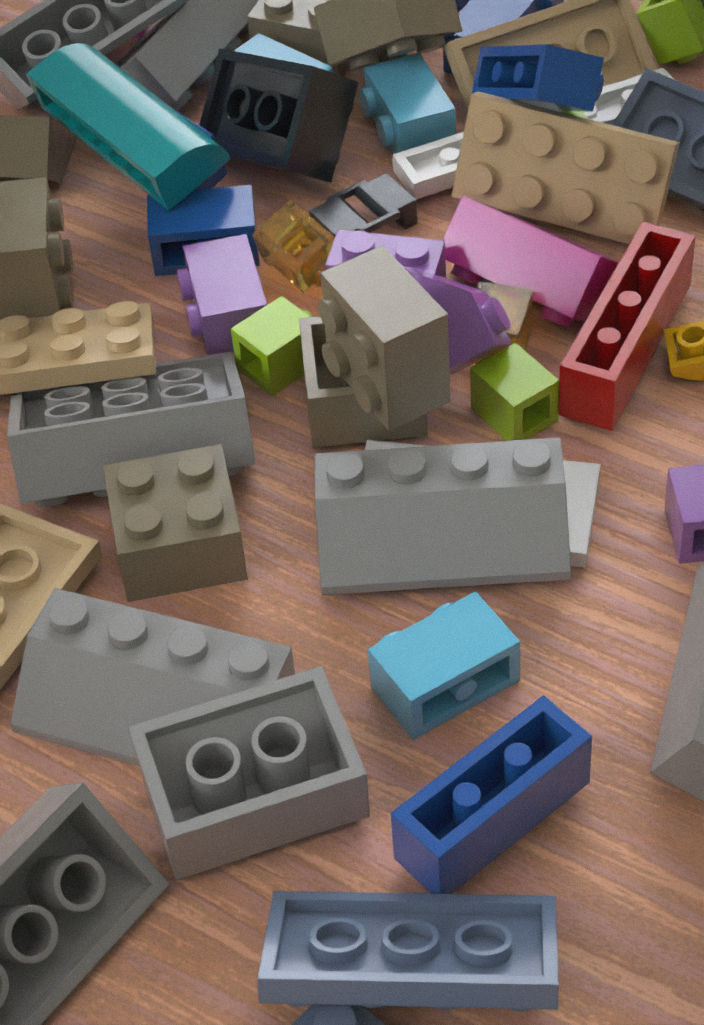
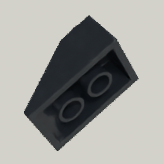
(278, 113)

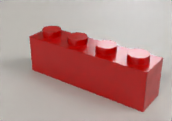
(625, 326)

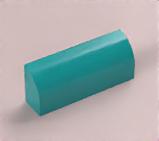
(125, 123)

